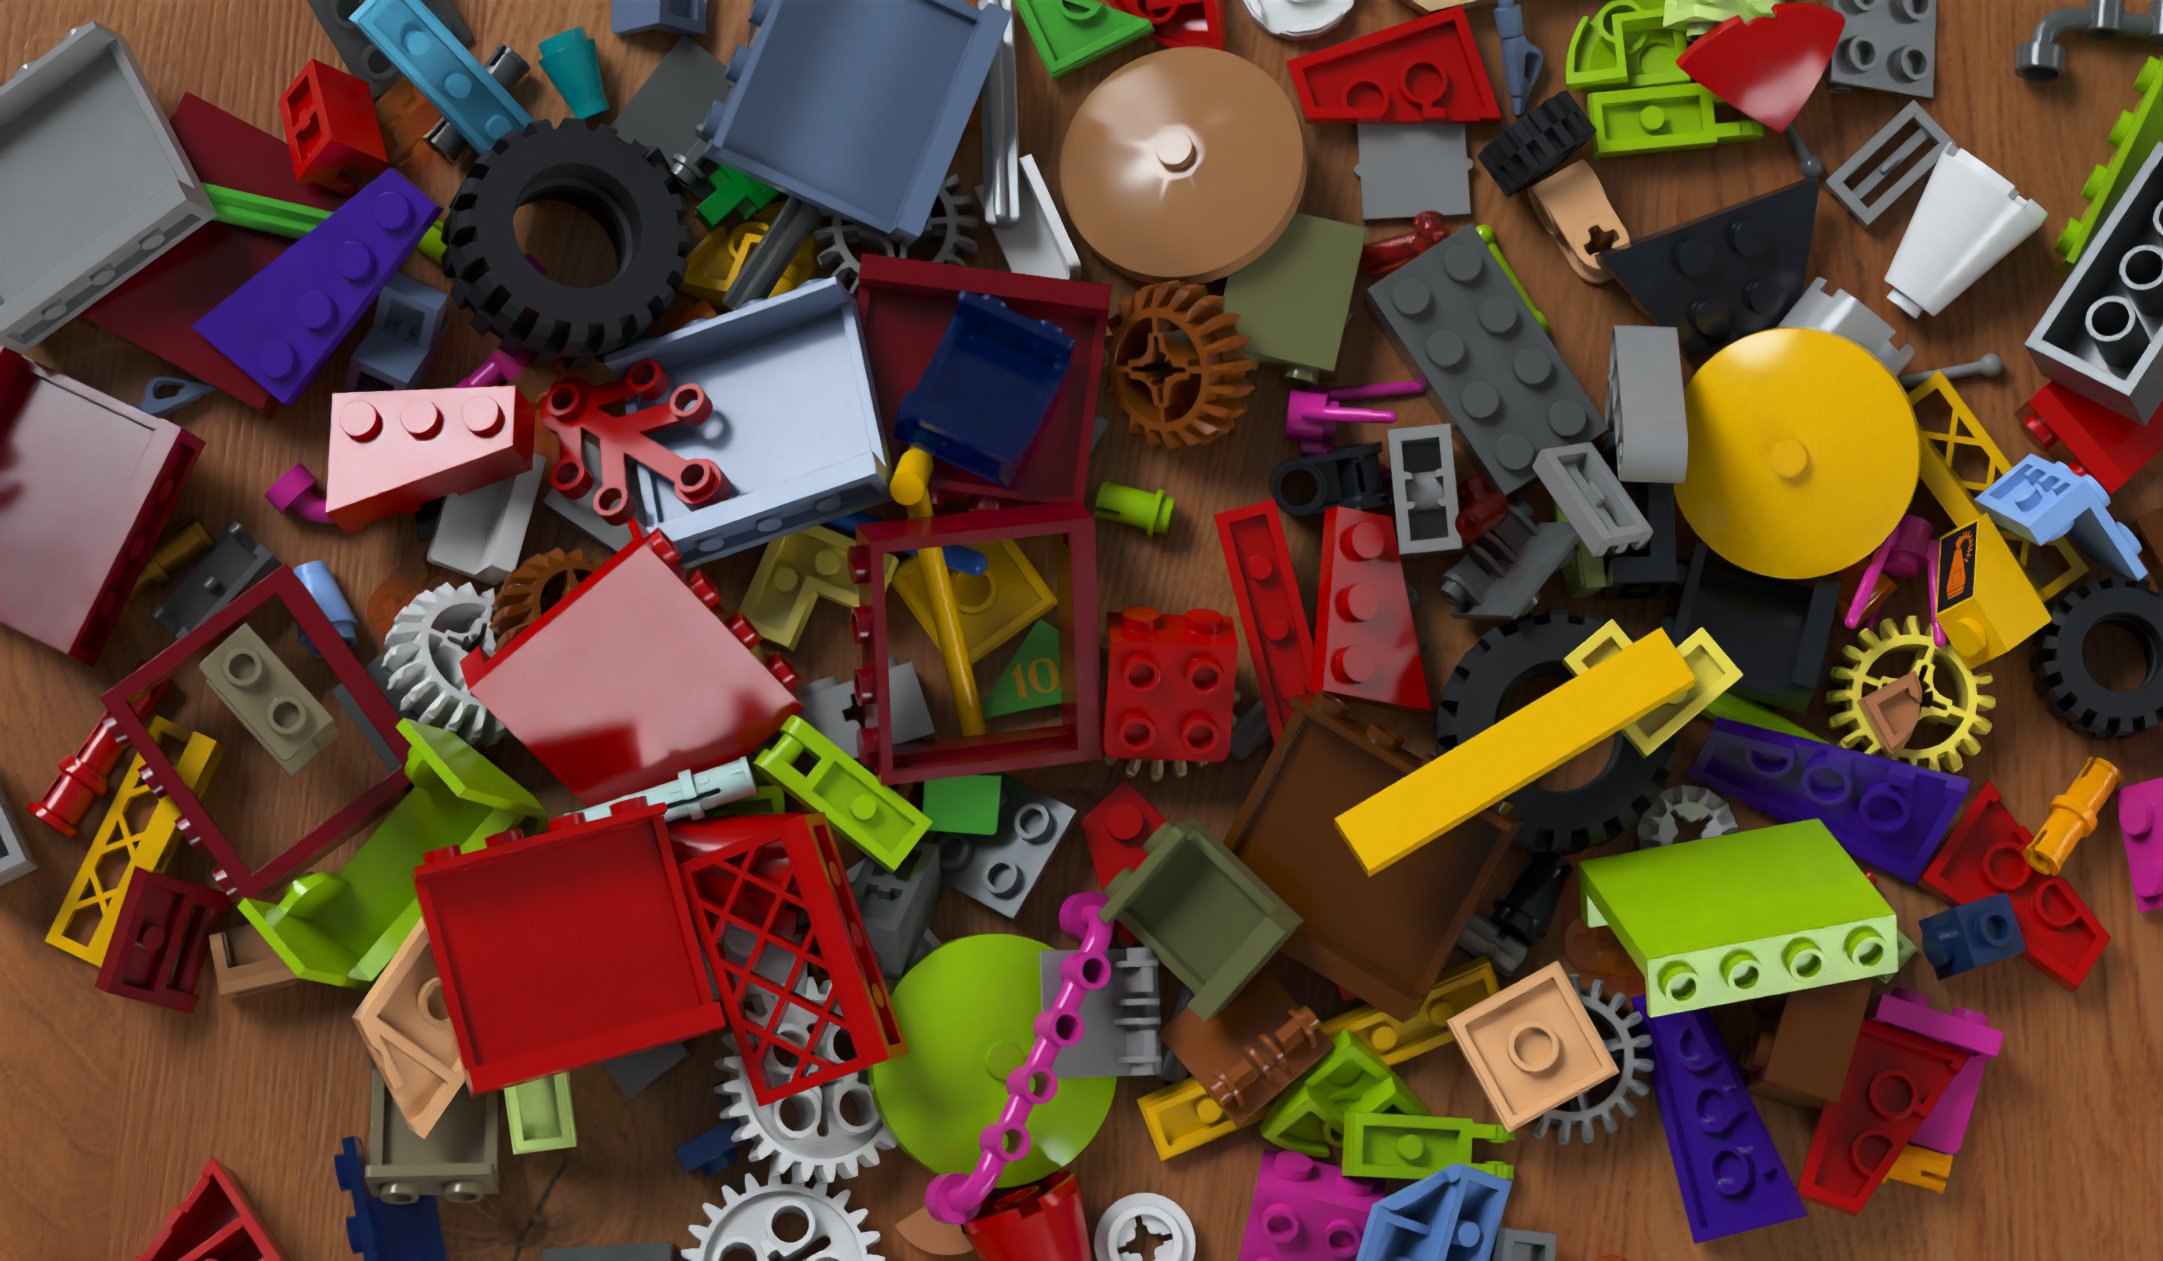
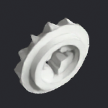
(1691, 804)
(1158, 1215)

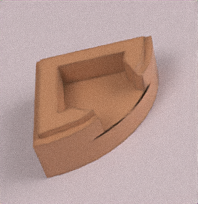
(1893, 711)
(932, 1236)

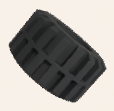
(2062, 665)

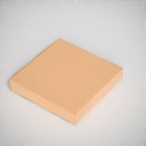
(1532, 1047)

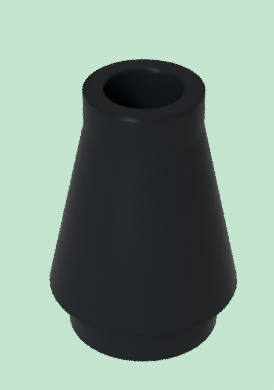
(1532, 898)

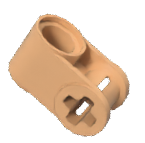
(1576, 212)

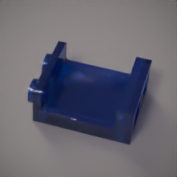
(986, 388)

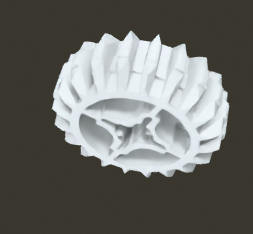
(428, 661)

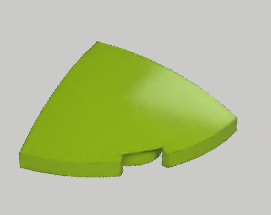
(1625, 49)
(1342, 1081)

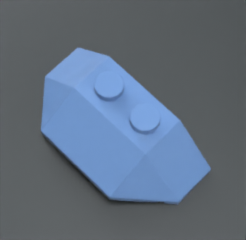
(1438, 1218)

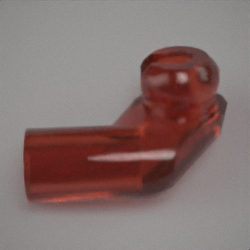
(1400, 249)
(1482, 508)

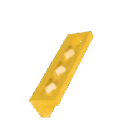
(1954, 492)
(154, 847)

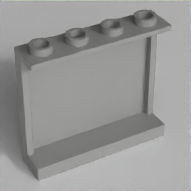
(84, 183)

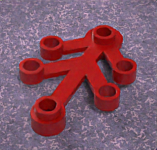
(577, 409)

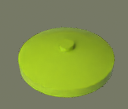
(966, 1027)

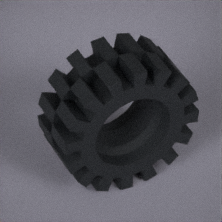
(1536, 143)

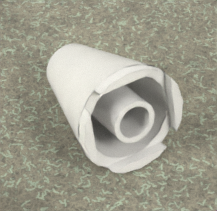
(1958, 232)

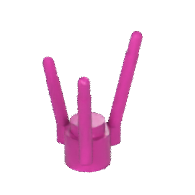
(1317, 413)
(1902, 556)

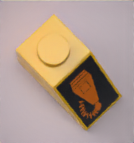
(1984, 594)

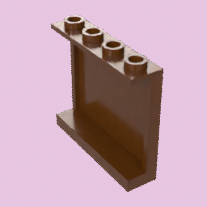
(1375, 933)

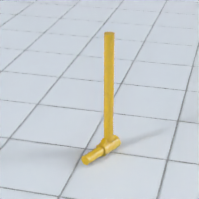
(911, 490)

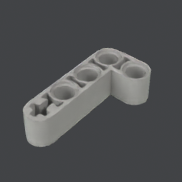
(1647, 404)

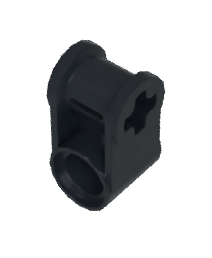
(1335, 479)

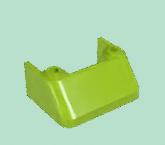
(354, 921)

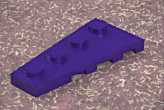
(315, 292)
(1869, 803)
(1713, 1130)

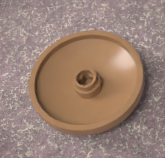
(1183, 166)

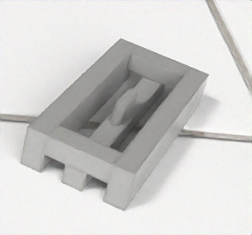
(1852, 199)
(1584, 501)

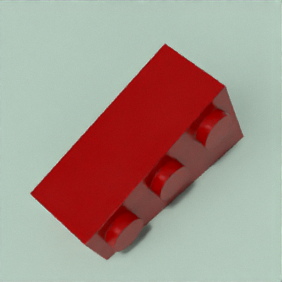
(215, 1225)

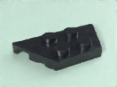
(1722, 269)

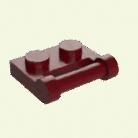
(150, 937)

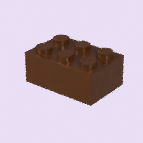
(1804, 1044)

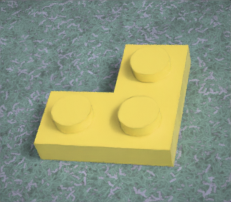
(792, 578)
(1701, 653)

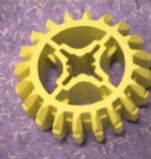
(1935, 708)

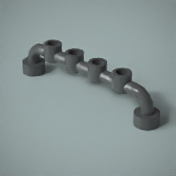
(2102, 19)

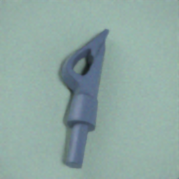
(1513, 52)
(159, 408)

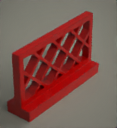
(843, 946)

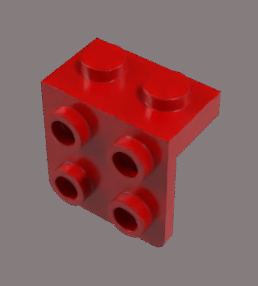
(2089, 435)
(1169, 685)

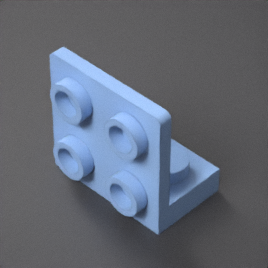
(2049, 500)

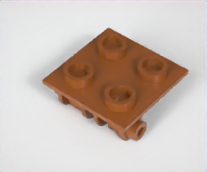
(1249, 1047)

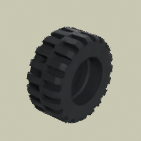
(608, 183)
(1473, 701)

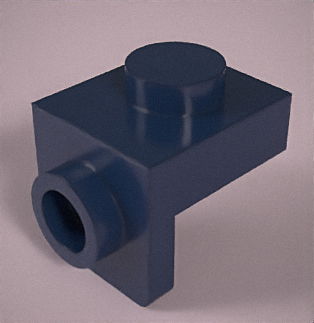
(1971, 936)
(713, 1149)

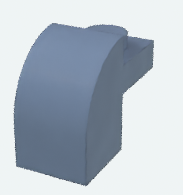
(402, 340)

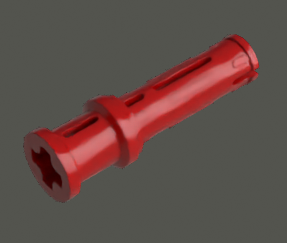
(86, 772)

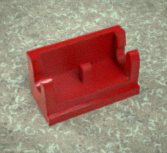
(330, 127)

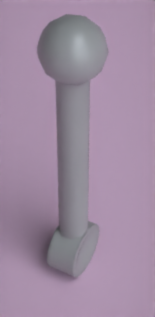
(1989, 365)

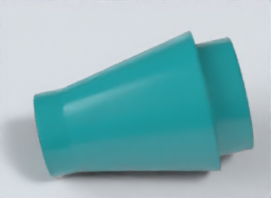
(575, 72)

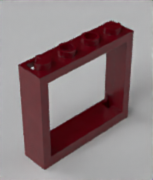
(1077, 600)
(165, 779)

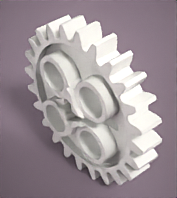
(803, 1147)
(749, 1220)

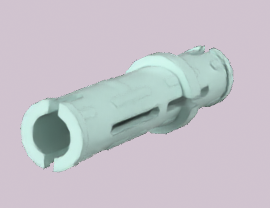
(691, 792)

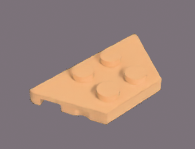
(412, 1034)

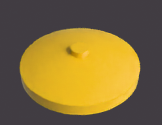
(1797, 453)

